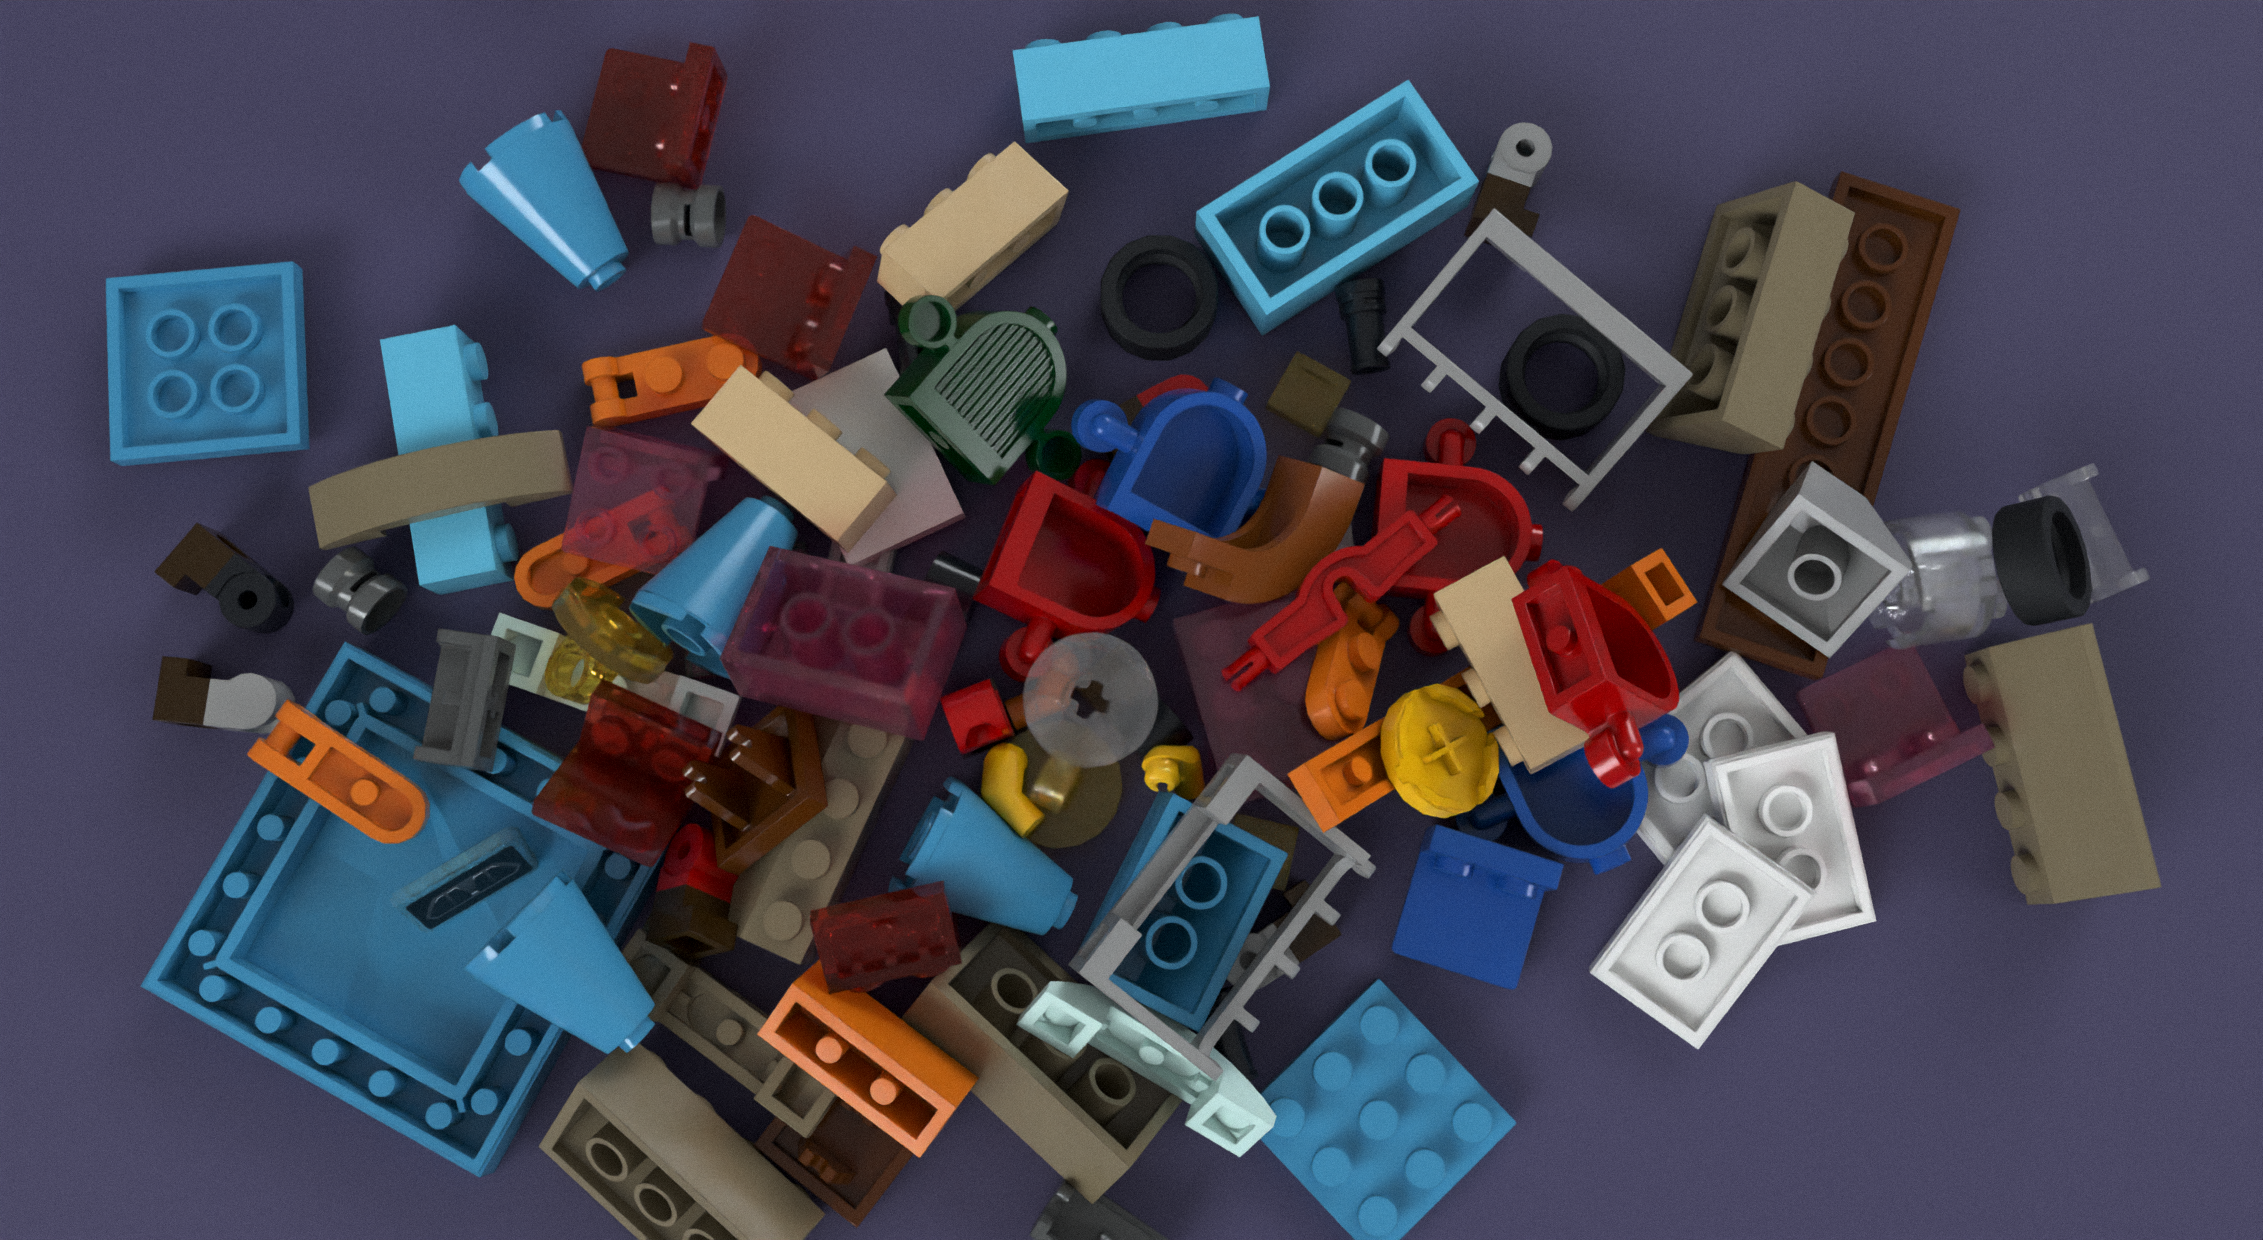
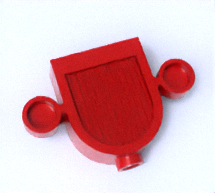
(1491, 522)
(1065, 567)
(1595, 665)

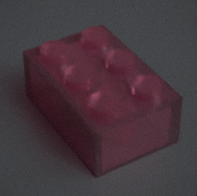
(845, 642)
(1269, 713)

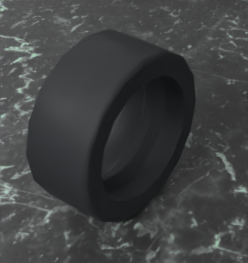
(1159, 251)
(1580, 334)
(2041, 561)

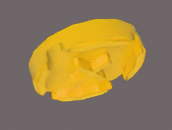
(1439, 751)

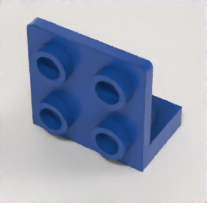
(1473, 906)

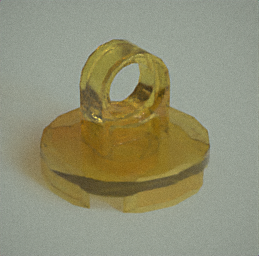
(605, 640)
(1073, 798)

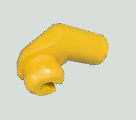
(1177, 767)
(1003, 788)

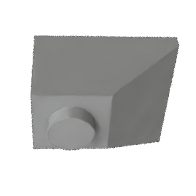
(1819, 561)

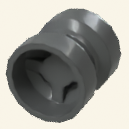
(688, 214)
(1350, 444)
(360, 590)

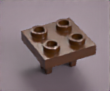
(760, 786)
(843, 1161)

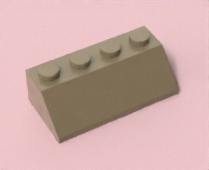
(1755, 318)
(2060, 768)
(819, 859)
(1076, 1112)
(669, 1160)

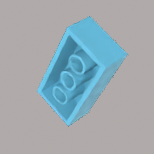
(1335, 207)

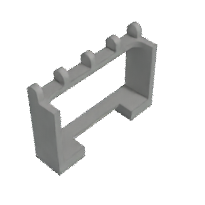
(1589, 306)
(1215, 806)

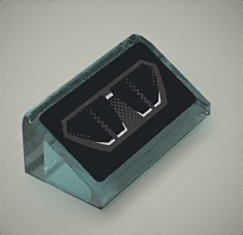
(466, 880)

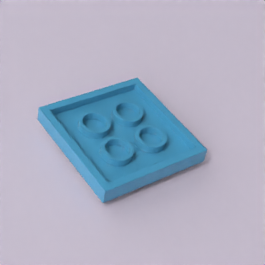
(206, 364)
(1380, 1117)

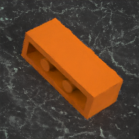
(869, 1059)

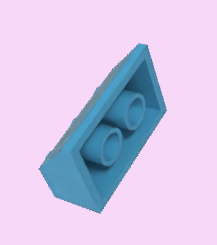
(1199, 921)

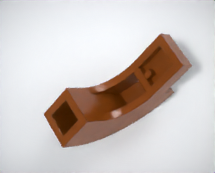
(1273, 552)

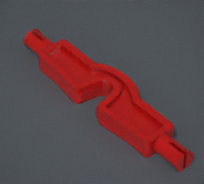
(1316, 611)

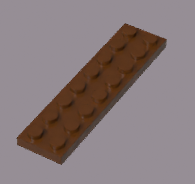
(1847, 399)

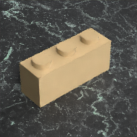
(973, 230)
(796, 456)
(1484, 624)

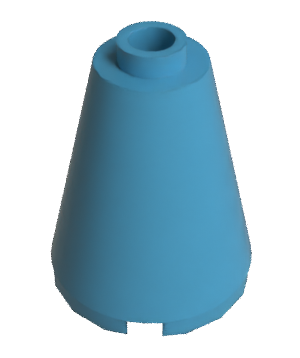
(550, 200)
(707, 584)
(985, 865)
(567, 969)

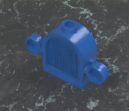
(1182, 461)
(1570, 809)

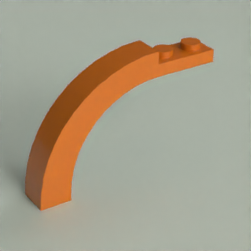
(1353, 771)

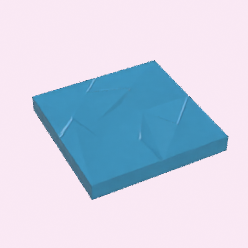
(327, 978)

